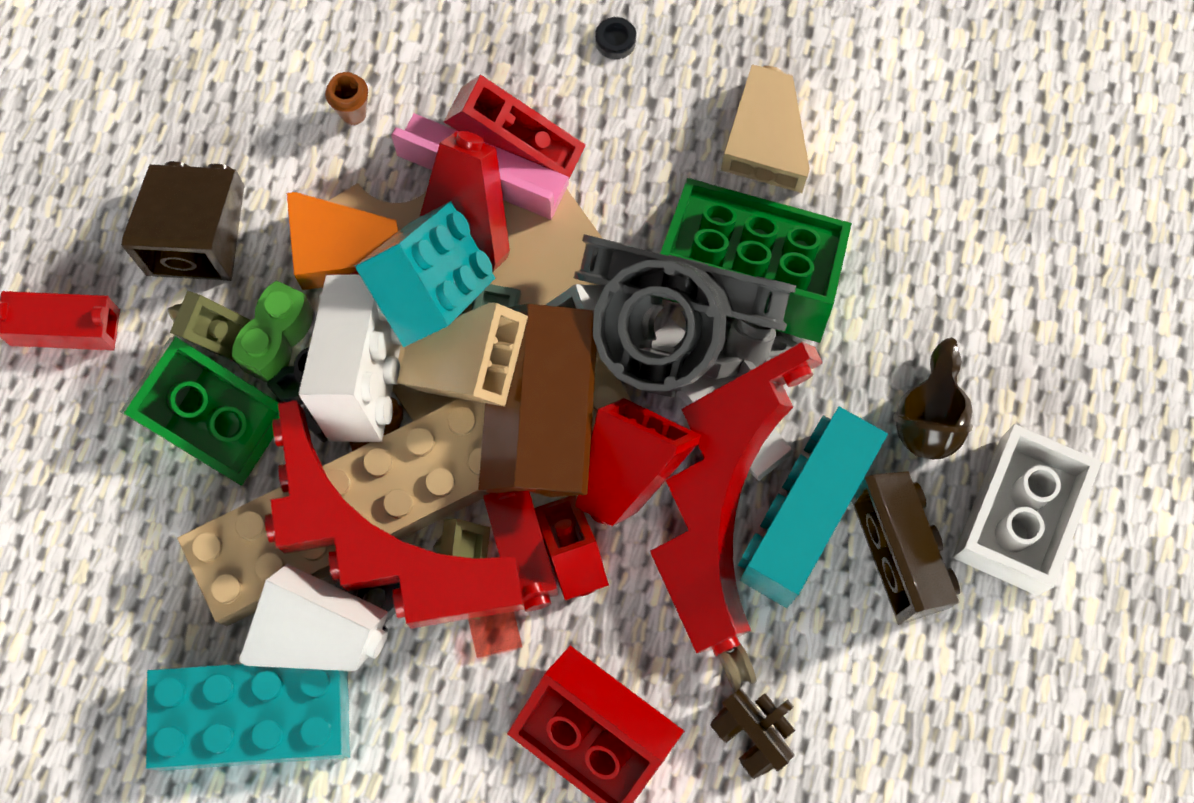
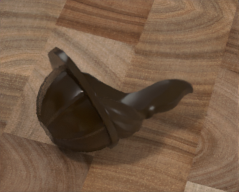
(936, 413)

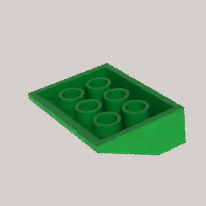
(764, 241)

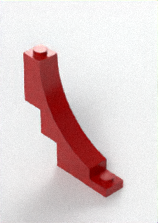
(732, 430)

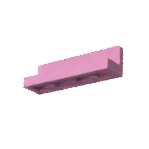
(521, 180)

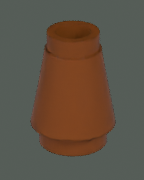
(348, 97)

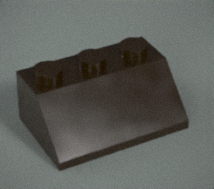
(905, 546)

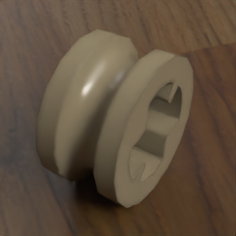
(737, 667)

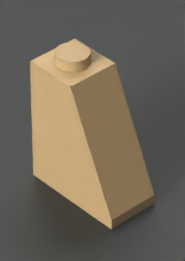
(768, 132)
(469, 357)

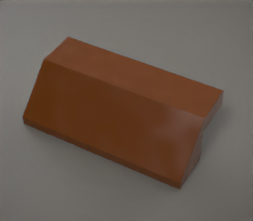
(546, 427)

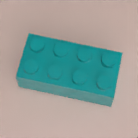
(816, 501)
(245, 716)

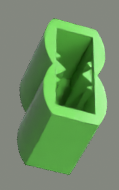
(279, 324)

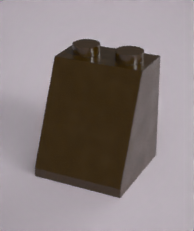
(186, 221)

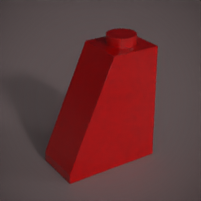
(470, 178)
(631, 459)

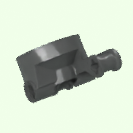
(633, 296)

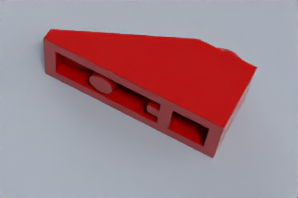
(513, 126)

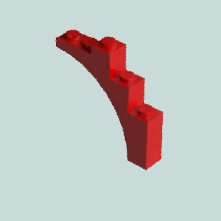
(316, 516)

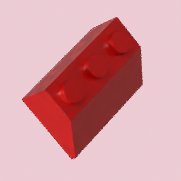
(594, 730)

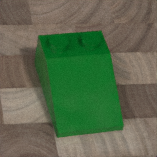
(204, 410)

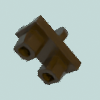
(769, 748)

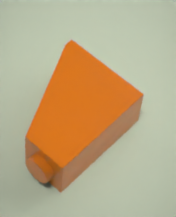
(331, 238)

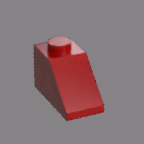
(571, 548)

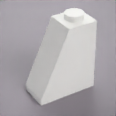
(312, 625)

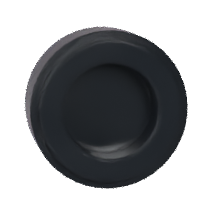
(615, 38)

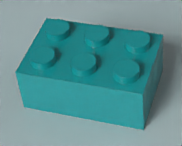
(426, 273)

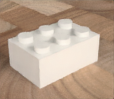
(350, 363)
(1027, 510)

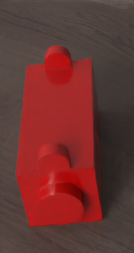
(58, 320)
(519, 535)

